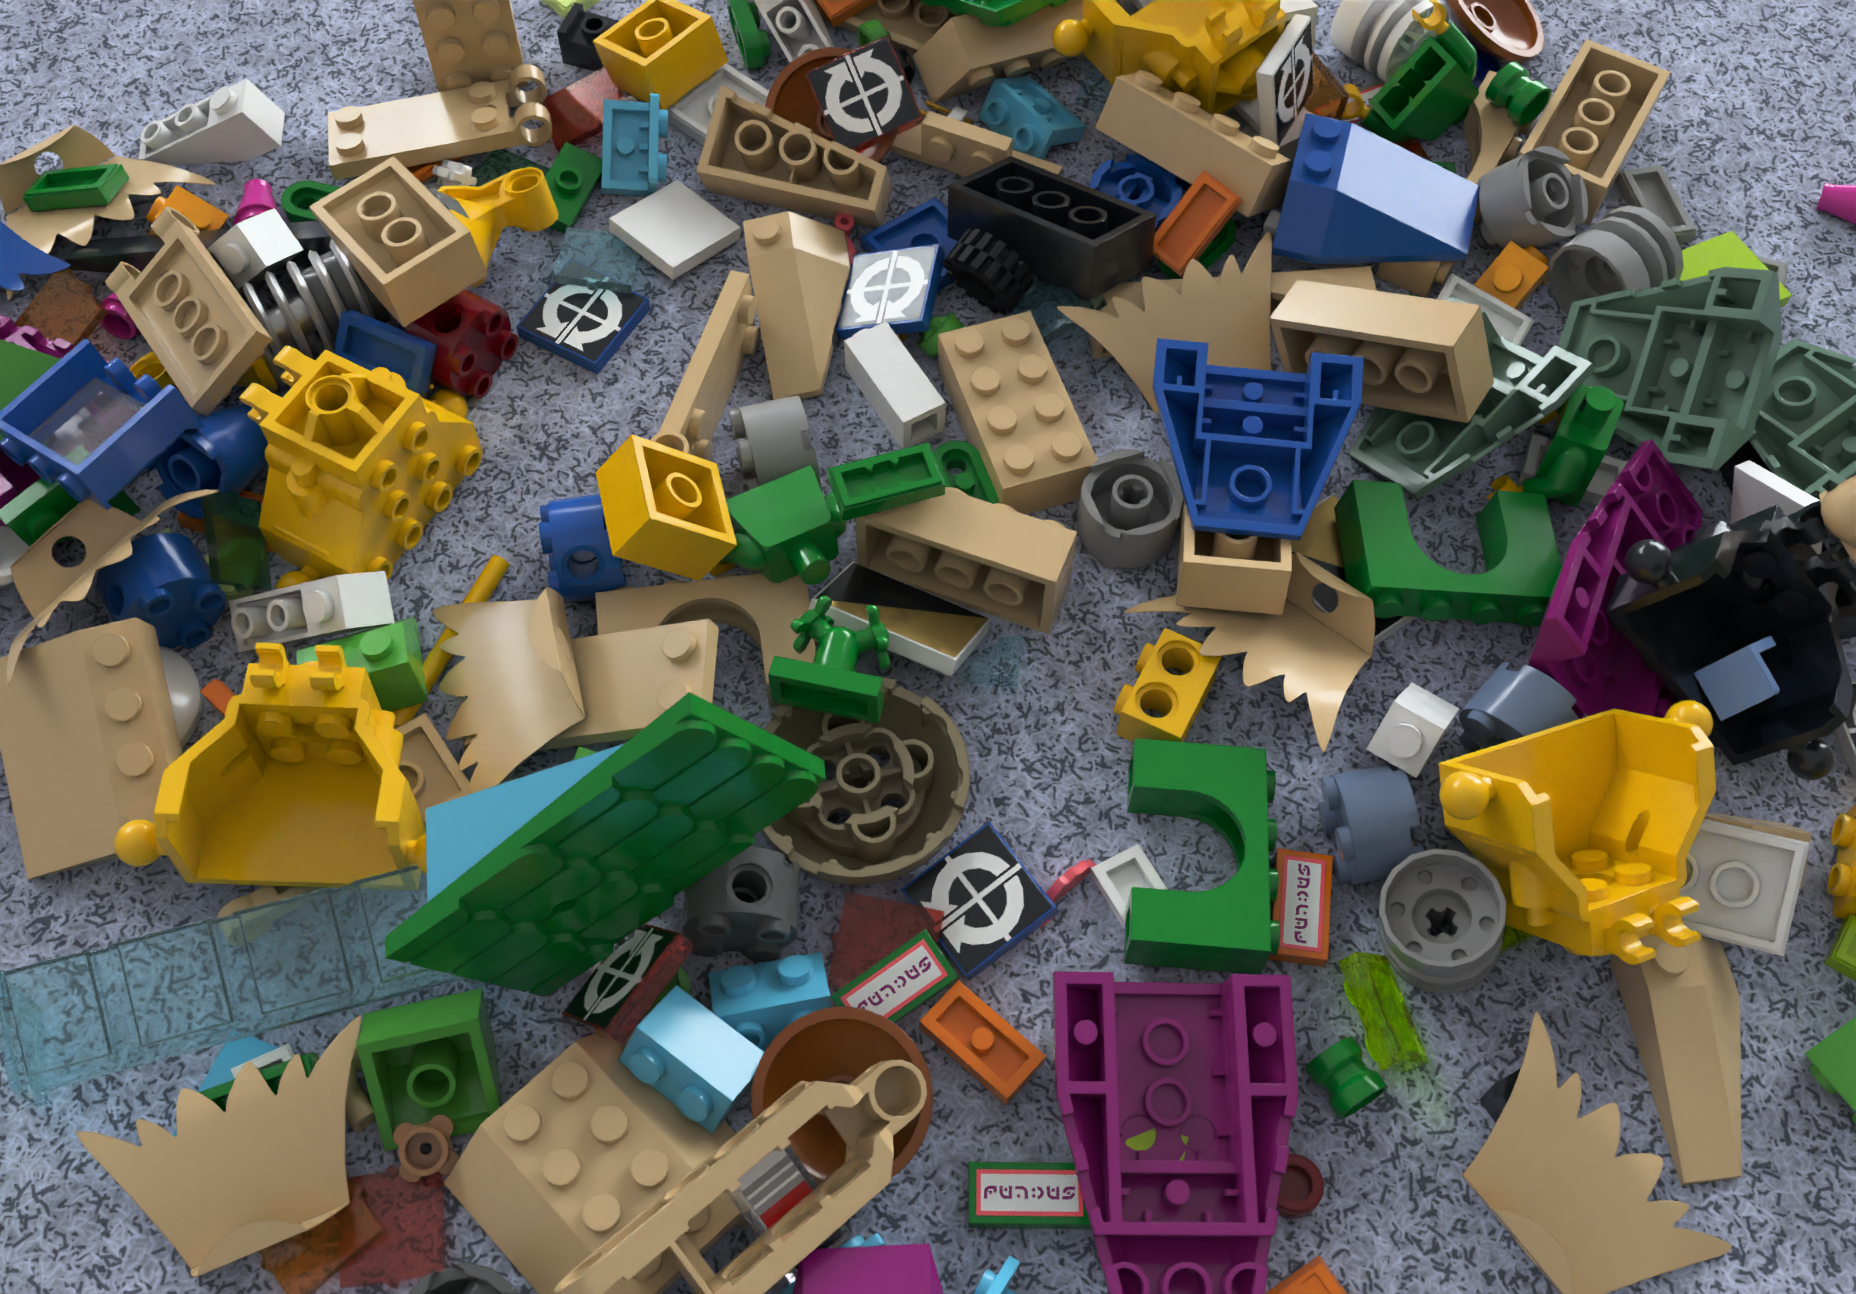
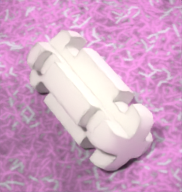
(454, 174)

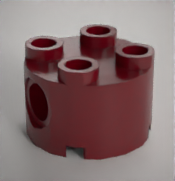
(470, 342)

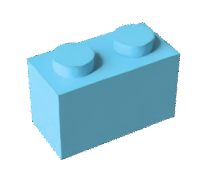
(692, 1058)

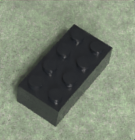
(1055, 225)

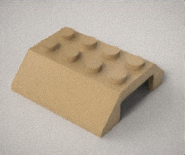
(579, 1162)

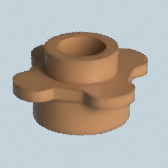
(415, 1162)

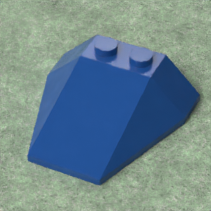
(1370, 201)
(1253, 440)

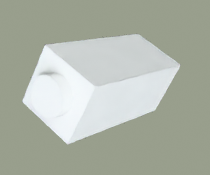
(894, 385)
(1412, 729)

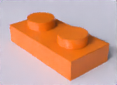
(982, 1042)

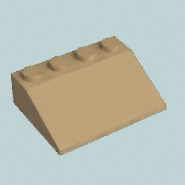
(1189, 140)
(85, 741)

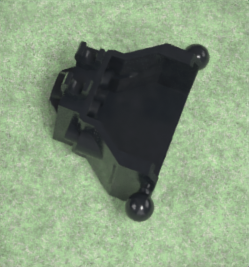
(1730, 592)

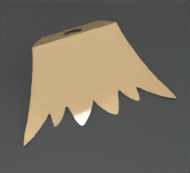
(76, 150)
(1225, 315)
(107, 541)
(1309, 647)
(515, 678)
(246, 1172)
(1567, 1193)

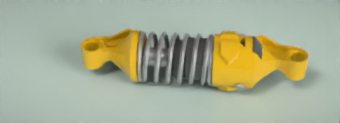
(334, 286)

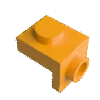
(198, 211)
(1515, 274)

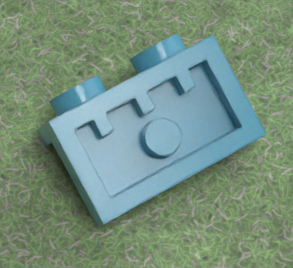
(1029, 115)

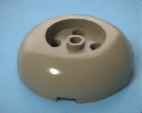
(924, 771)

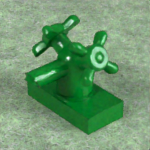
(831, 679)

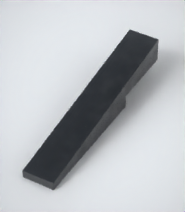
(138, 251)

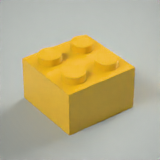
(661, 51)
(665, 508)

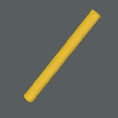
(438, 658)

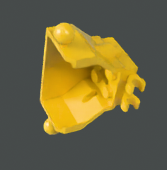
(1189, 44)
(354, 464)
(287, 785)
(1590, 825)

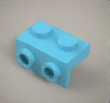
(631, 147)
(769, 995)

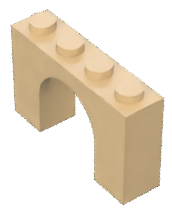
(742, 601)

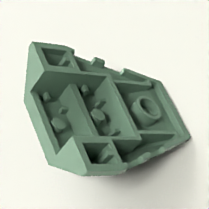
(1684, 359)
(1809, 418)
(1430, 450)

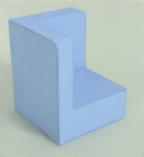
(1738, 680)

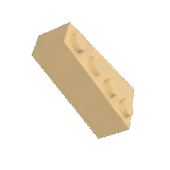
(972, 54)
(788, 166)

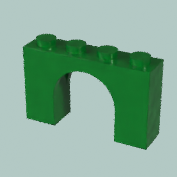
(1403, 581)
(1223, 925)

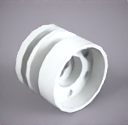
(1380, 32)

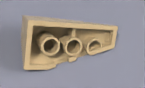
(799, 288)
(1690, 1047)

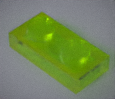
(1383, 1012)

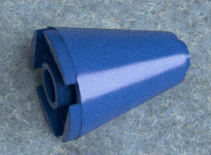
(213, 457)

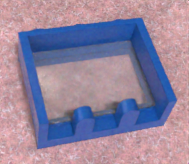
(93, 424)

